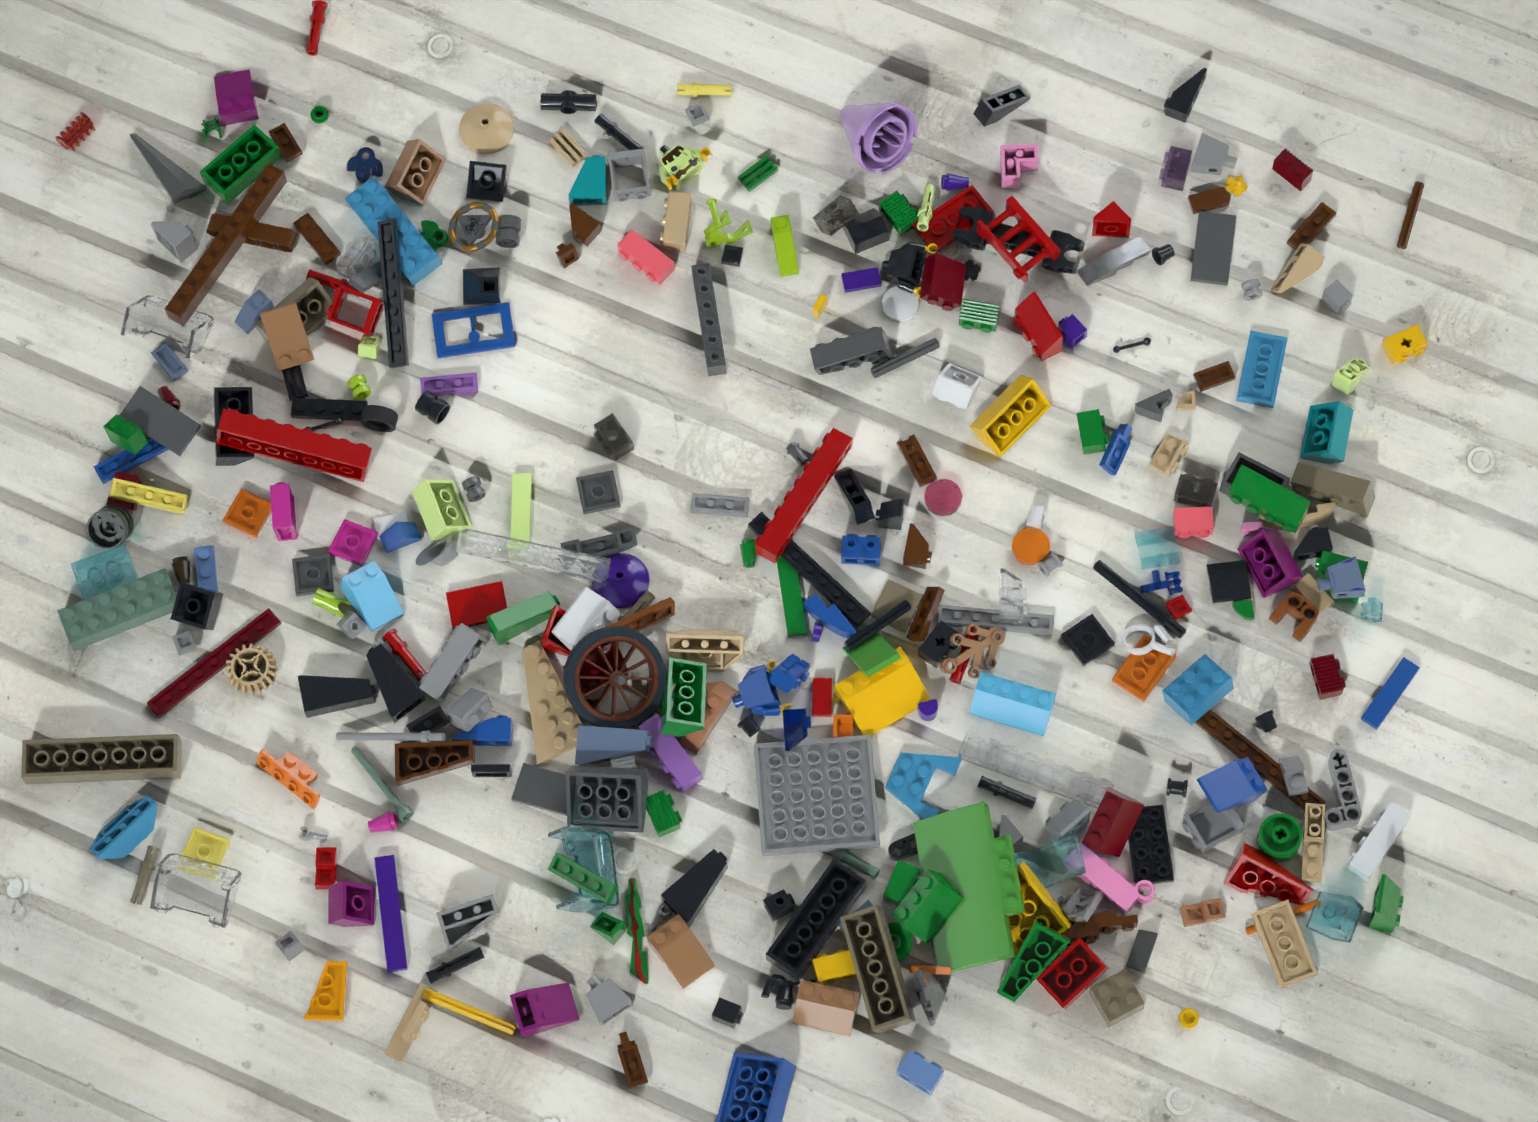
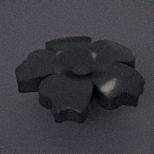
(971, 270)

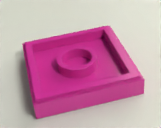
(353, 542)

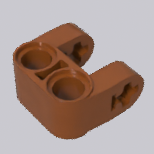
(1297, 613)

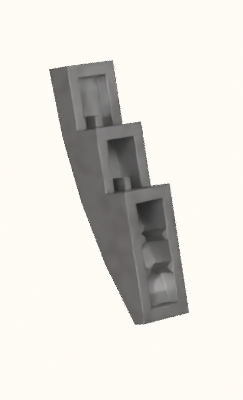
(1114, 260)

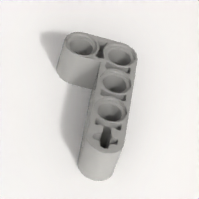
(1341, 788)

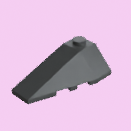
(930, 994)

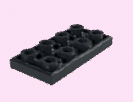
(1150, 847)

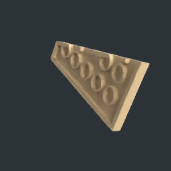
(551, 713)

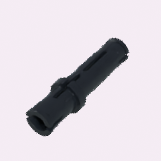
(613, 130)
(997, 788)
(454, 965)

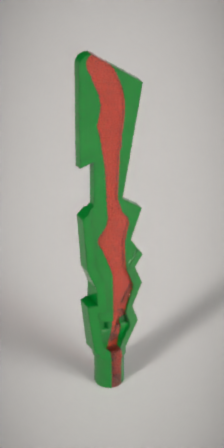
(638, 963)

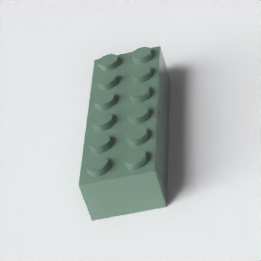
(118, 609)

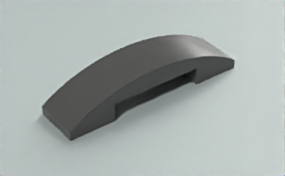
(605, 545)

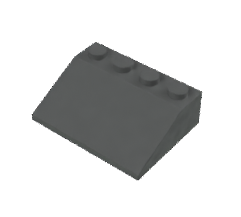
(607, 798)

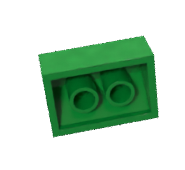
(927, 905)

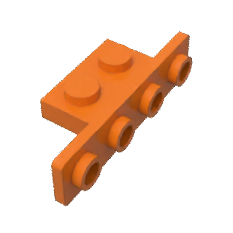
(292, 774)

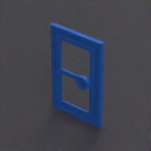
(475, 345)

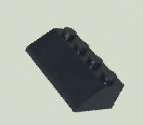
(231, 398)

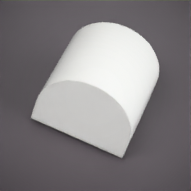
(1036, 517)

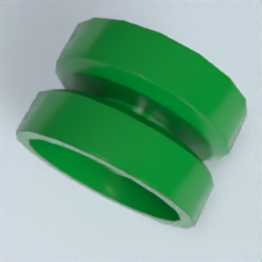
(1279, 826)

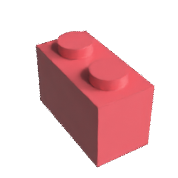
(1193, 522)

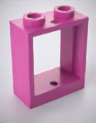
(283, 512)

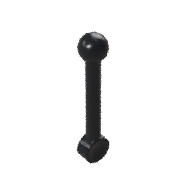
(1147, 341)
(338, 421)

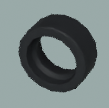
(379, 418)

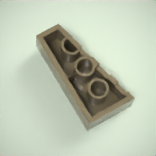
(1331, 486)

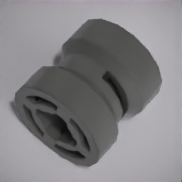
(473, 489)

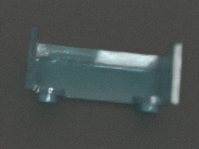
(595, 852)

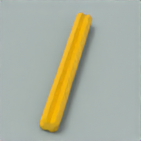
(469, 1011)

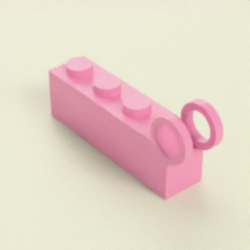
(1113, 883)

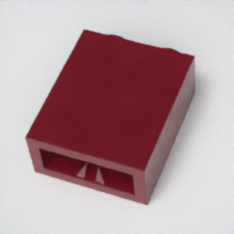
(943, 281)

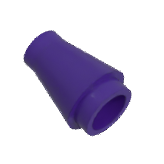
(953, 182)

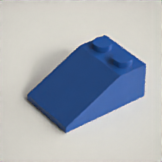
(1232, 785)

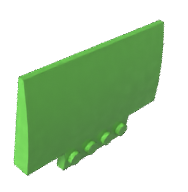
(986, 876)

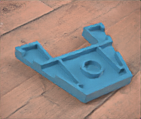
(912, 776)

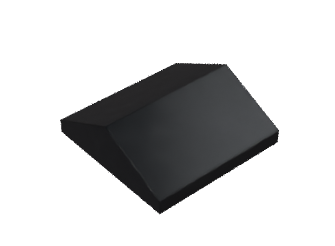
(486, 181)

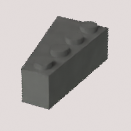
(852, 351)

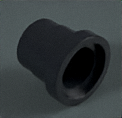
(1162, 254)
(1267, 721)
(749, 725)

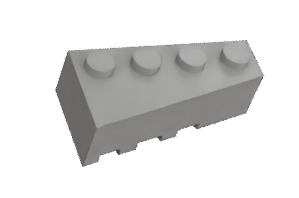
(452, 662)

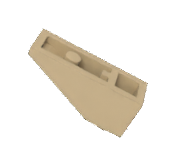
(1300, 266)

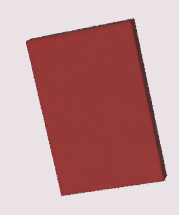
(475, 603)

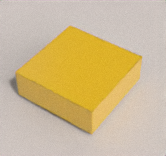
(820, 306)

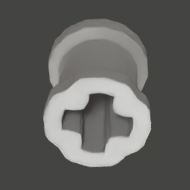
(1049, 564)

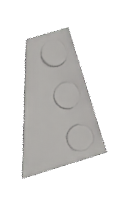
(466, 919)

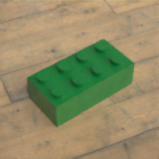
(240, 164)

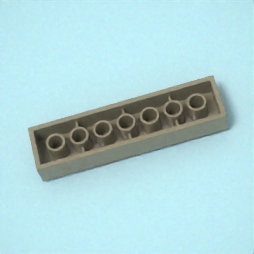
(101, 759)

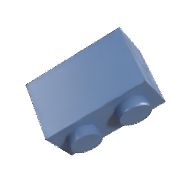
(920, 1072)

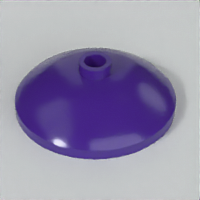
(626, 590)

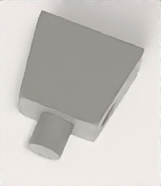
(1212, 156)
(607, 999)

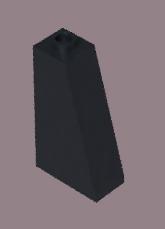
(396, 686)
(333, 694)
(695, 886)

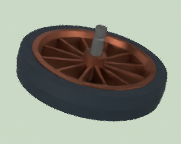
(614, 677)

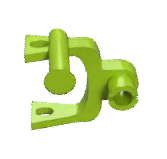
(716, 237)

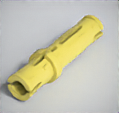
(704, 89)

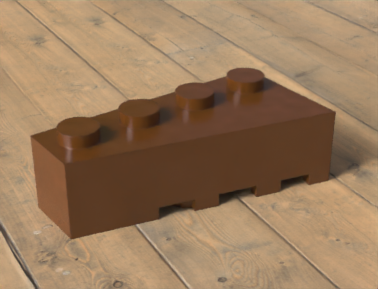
(425, 760)

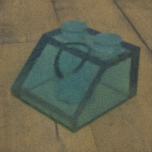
(1335, 916)

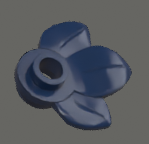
(365, 167)

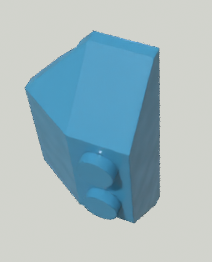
(125, 830)

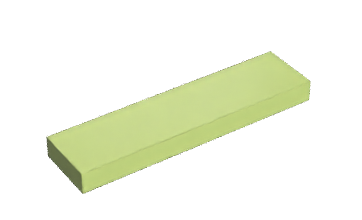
(521, 506)

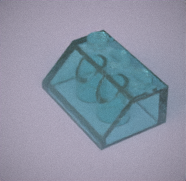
(104, 571)

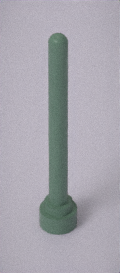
(403, 812)

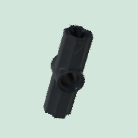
(568, 102)

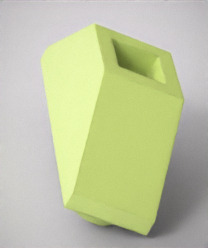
(1350, 375)

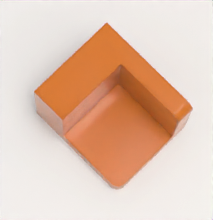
(842, 725)

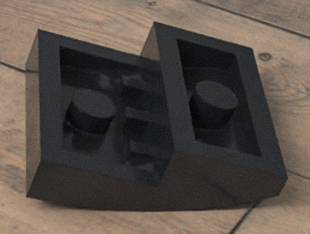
(1228, 581)

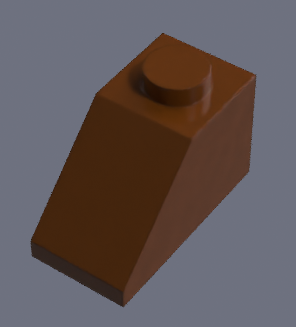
(583, 226)
(916, 549)

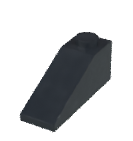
(1184, 97)
(1000, 104)
(854, 496)

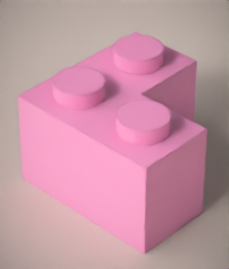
(1016, 159)

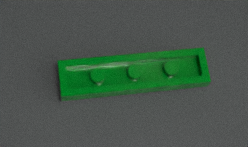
(583, 878)

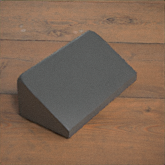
(1142, 950)

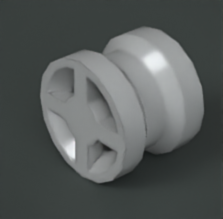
(1251, 289)

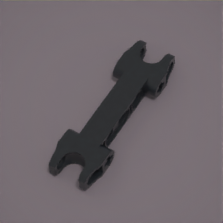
(1063, 240)

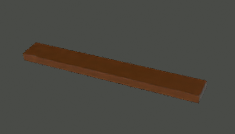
(1243, 748)

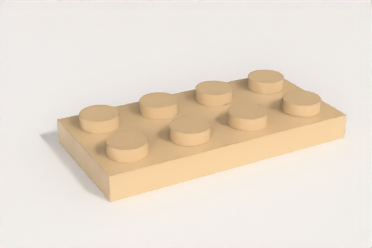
(1284, 944)

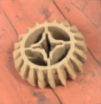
(258, 656)

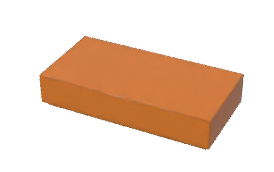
(931, 969)

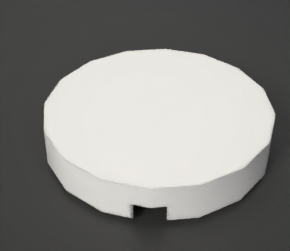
(900, 304)

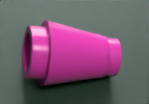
(385, 822)

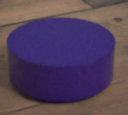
(816, 632)

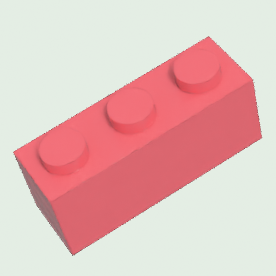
(645, 257)

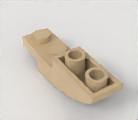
(1313, 842)

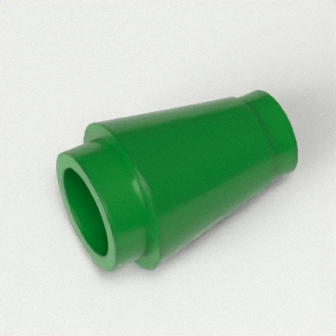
(748, 553)

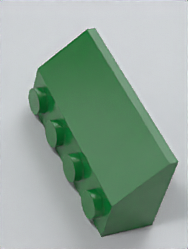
(1268, 499)
(684, 697)

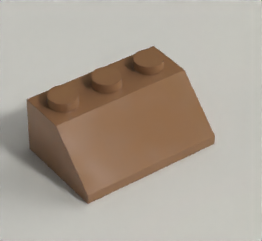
(415, 172)
(825, 1007)

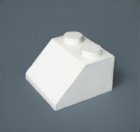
(957, 386)

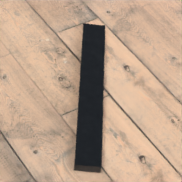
(393, 293)
(817, 577)

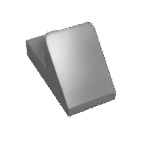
(1293, 775)

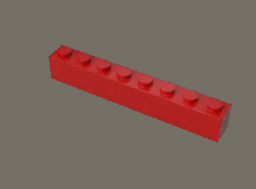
(803, 495)

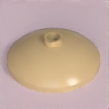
(486, 137)

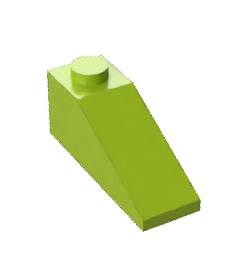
(784, 245)

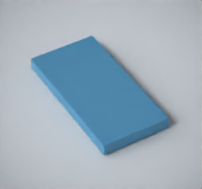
(1261, 369)

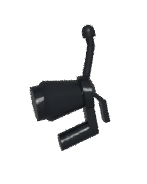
(784, 996)

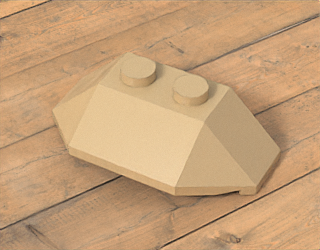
(709, 646)

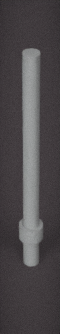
(424, 736)

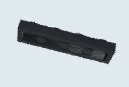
(327, 409)

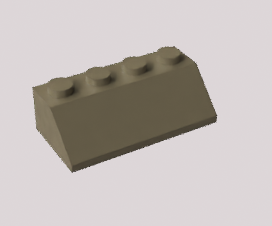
(311, 303)

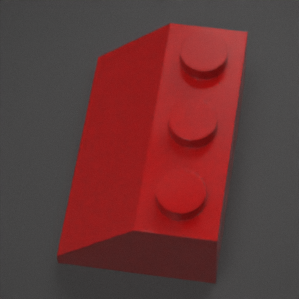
(1038, 327)

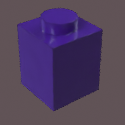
(1072, 330)

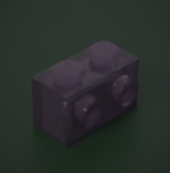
(1176, 168)

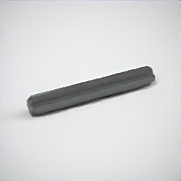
(905, 358)

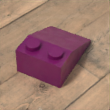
(235, 97)

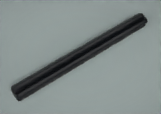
(1139, 599)

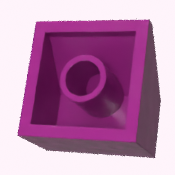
(350, 904)

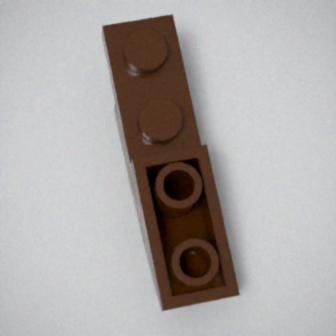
(1100, 922)

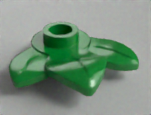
(432, 232)

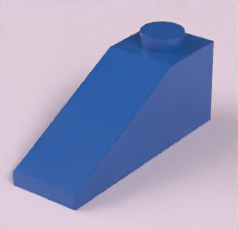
(489, 733)

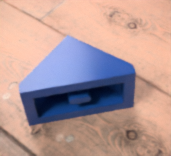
(400, 535)

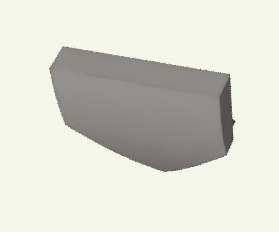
(1080, 904)

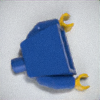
(758, 693)

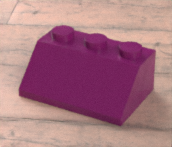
(1270, 562)

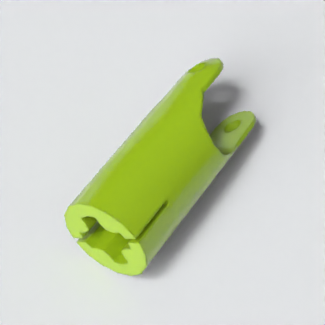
(329, 601)

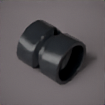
(430, 405)

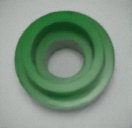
(319, 110)

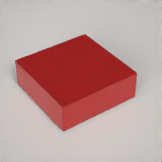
(1178, 607)

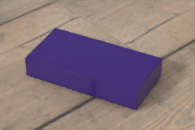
(861, 280)

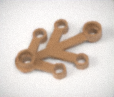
(976, 649)

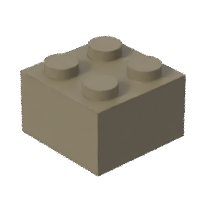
(1116, 998)

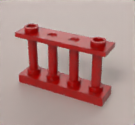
(1027, 223)

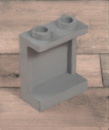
(1211, 827)

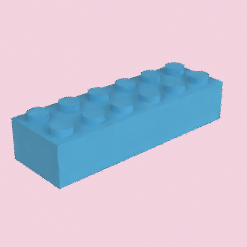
(374, 204)

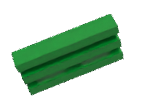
(765, 160)

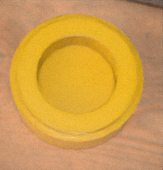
(1188, 1018)

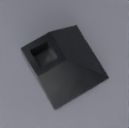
(481, 286)

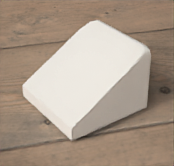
(1163, 635)

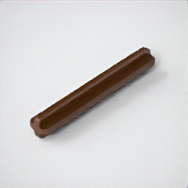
(1410, 215)

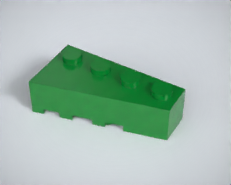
(1034, 955)

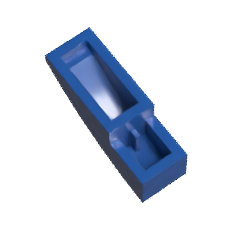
(829, 617)

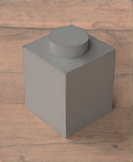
(1337, 296)

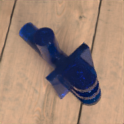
(1158, 584)

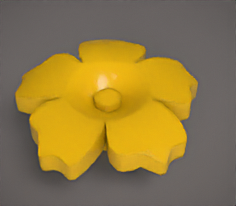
(1236, 186)

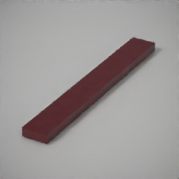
(212, 663)

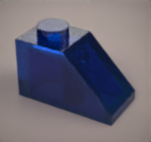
(795, 727)

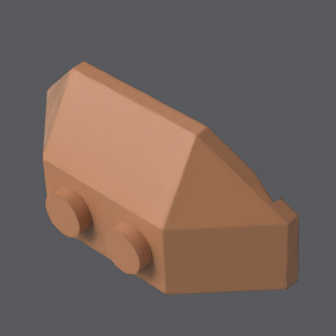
(718, 699)

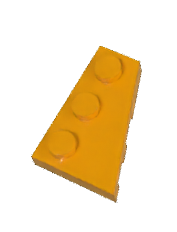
(330, 995)

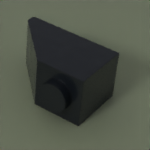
(890, 514)
(1313, 544)

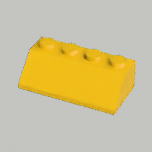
(1010, 415)

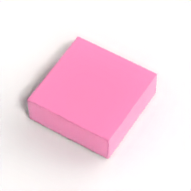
(1250, 528)

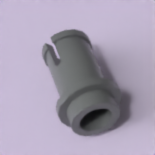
(799, 456)

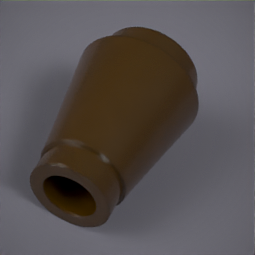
(181, 568)

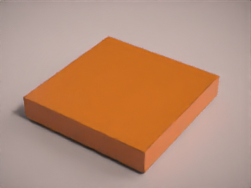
(248, 513)

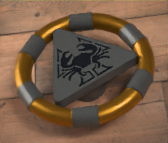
(473, 226)

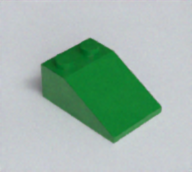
(1386, 905)

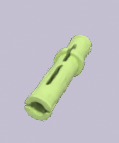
(925, 212)

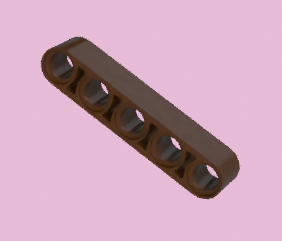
(262, 235)

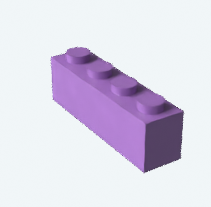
(672, 756)

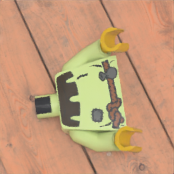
(681, 164)

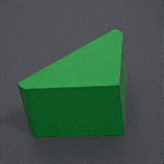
(609, 927)

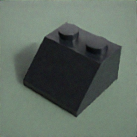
(866, 231)
(196, 606)

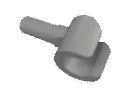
(309, 835)
(660, 917)

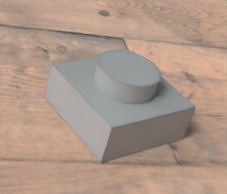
(697, 114)
(184, 642)

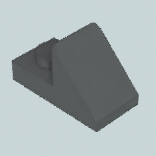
(1150, 406)

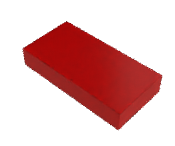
(822, 697)

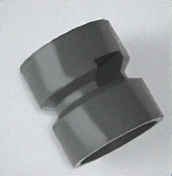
(508, 231)

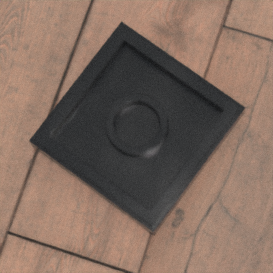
(1087, 640)

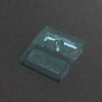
(1157, 547)

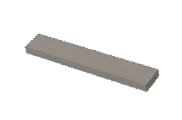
(988, 618)

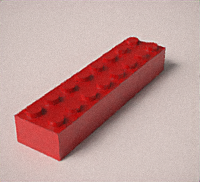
(293, 445)

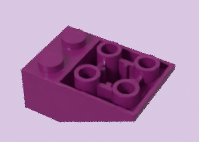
(544, 1008)

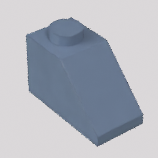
(251, 311)

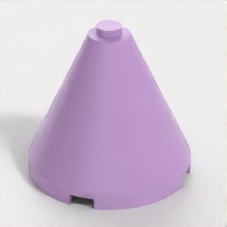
(879, 134)

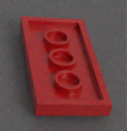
(947, 218)

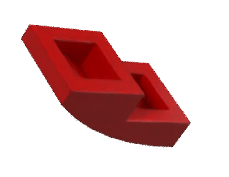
(325, 867)

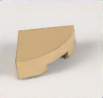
(1187, 401)

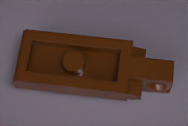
(631, 1062)

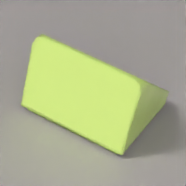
(369, 346)

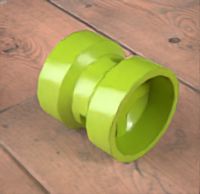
(359, 387)

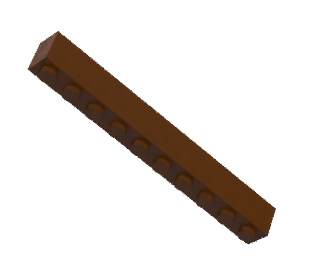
(225, 245)

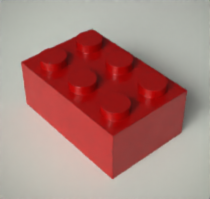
(1072, 973)

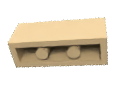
(676, 221)

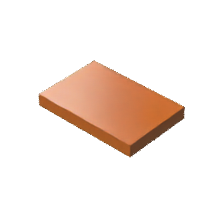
(1142, 672)

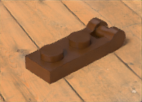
(917, 461)

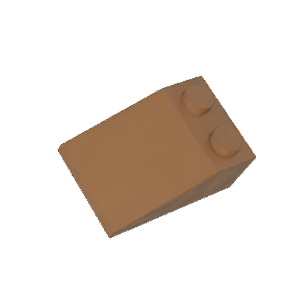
(286, 336)
(680, 951)

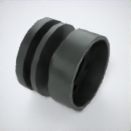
(100, 529)

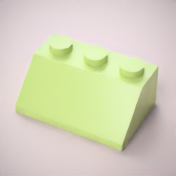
(441, 508)

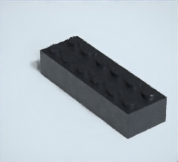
(816, 920)

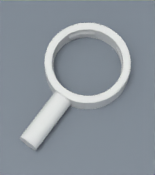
(1152, 645)

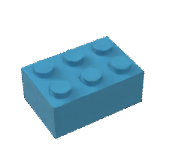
(1198, 689)

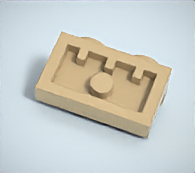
(1168, 454)

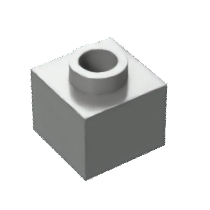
(346, 622)

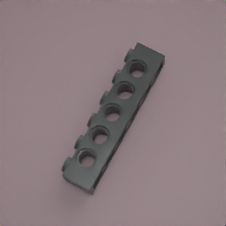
(709, 319)

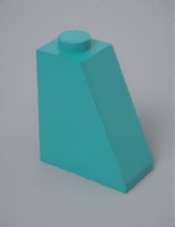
(591, 183)

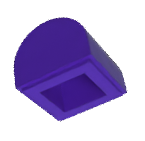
(928, 710)

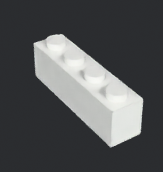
(1379, 841)

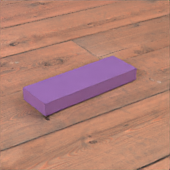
(450, 384)

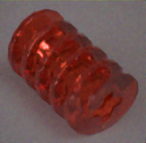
(75, 132)

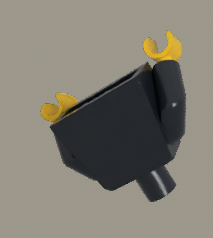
(907, 265)

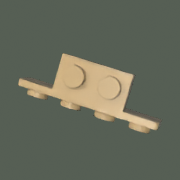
(410, 1025)

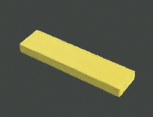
(148, 496)

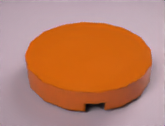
(1030, 546)

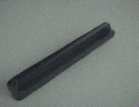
(878, 625)

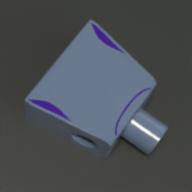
(1343, 580)

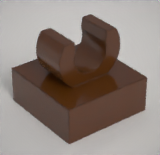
(566, 254)

